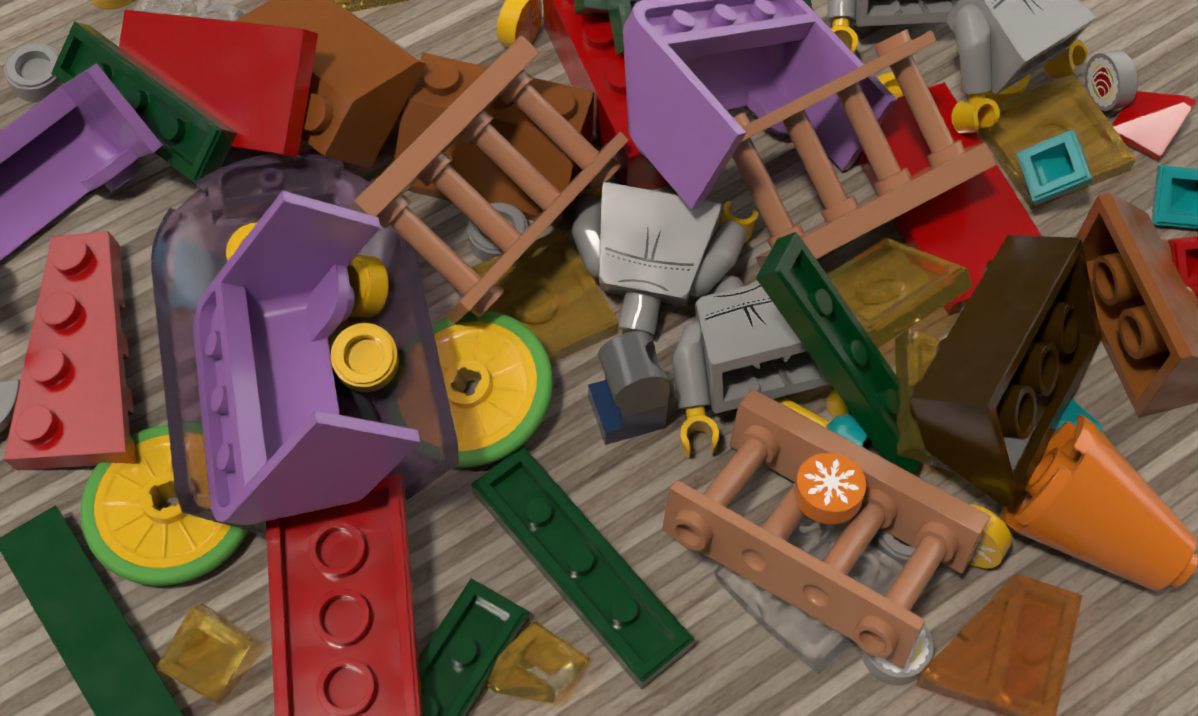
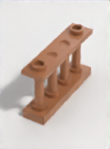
(470, 122)
(895, 186)
(894, 501)

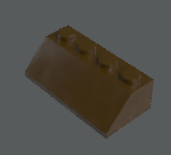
(1010, 365)

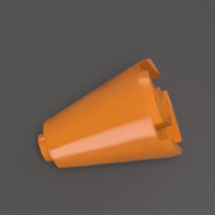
(1102, 511)

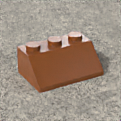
(355, 79)
(444, 82)
(1141, 306)

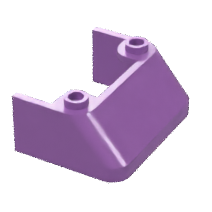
(713, 56)
(65, 149)
(269, 373)

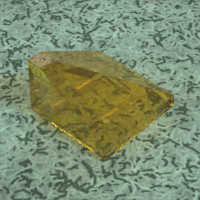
(205, 652)
(537, 665)

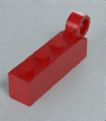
(591, 63)

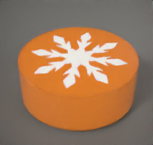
(830, 488)

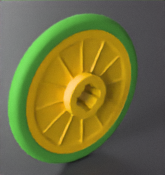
(511, 386)
(132, 533)

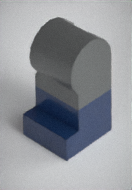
(634, 388)

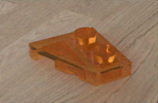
(1010, 652)

